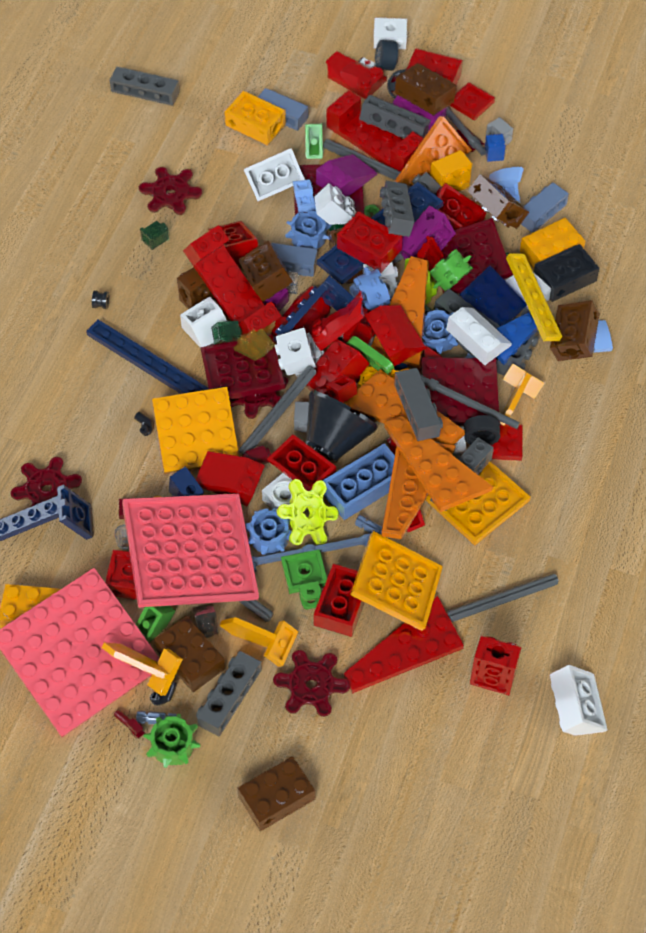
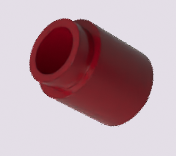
(258, 454)

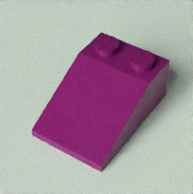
(346, 173)

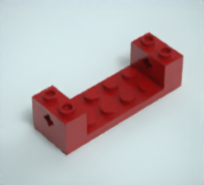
(383, 146)
(228, 282)

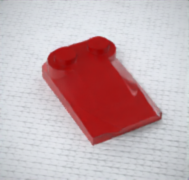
(354, 75)
(318, 310)
(329, 329)

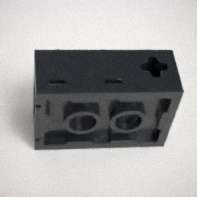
(567, 271)

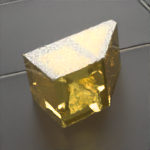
(254, 344)

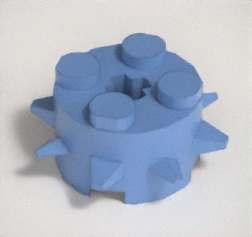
(308, 230)
(373, 289)
(435, 332)
(268, 532)

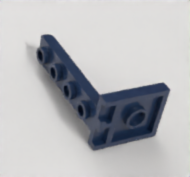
(332, 294)
(67, 506)

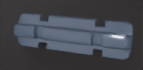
(369, 525)
(142, 716)

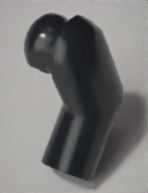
(146, 423)
(158, 700)

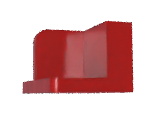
(361, 330)

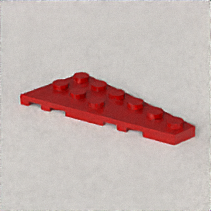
(406, 650)

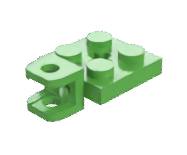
(308, 584)

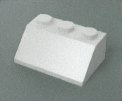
(273, 174)
(477, 334)
(577, 701)

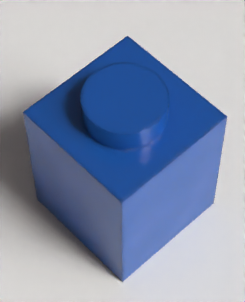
(495, 147)

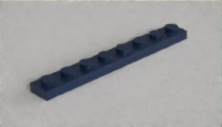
(143, 359)

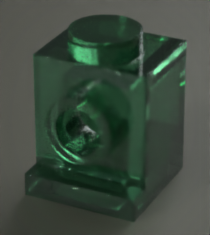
(154, 234)
(226, 331)

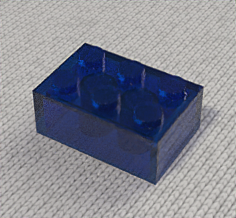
(493, 297)

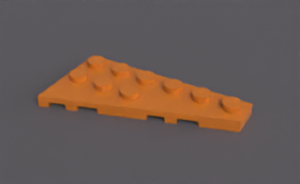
(438, 143)
(412, 298)
(381, 401)
(440, 473)
(404, 496)

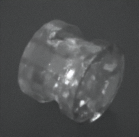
(120, 532)

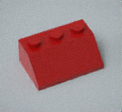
(395, 333)
(301, 462)

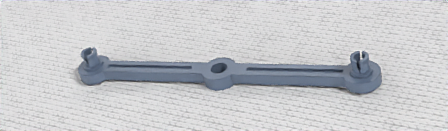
(363, 540)

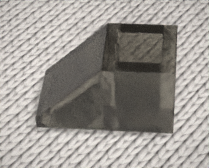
(205, 619)

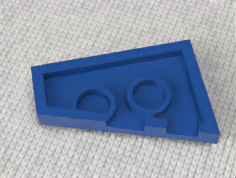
(517, 332)

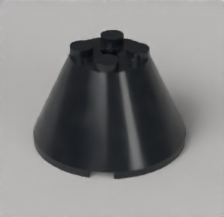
(333, 427)

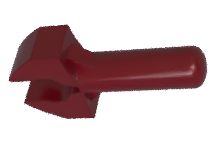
(134, 727)

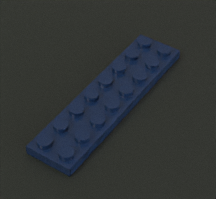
(343, 266)

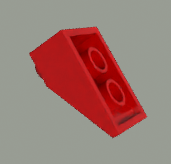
(458, 208)
(240, 240)
(230, 475)

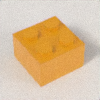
(452, 170)

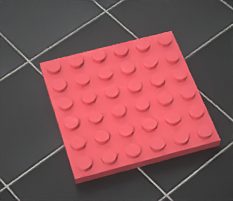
(189, 550)
(62, 656)

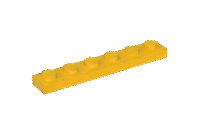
(534, 297)

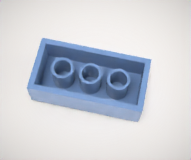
(360, 482)

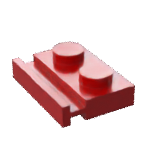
(430, 252)

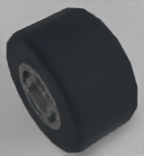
(386, 55)

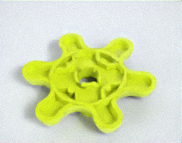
(318, 512)

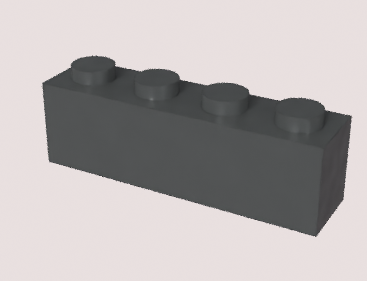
(418, 404)

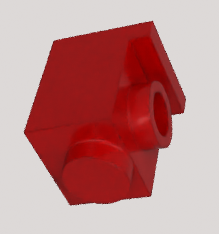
(342, 388)

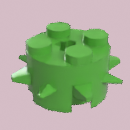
(450, 270)
(170, 751)

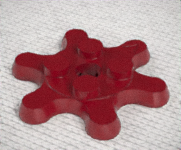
(167, 182)
(254, 402)
(39, 478)
(306, 671)

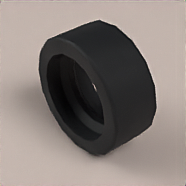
(480, 423)

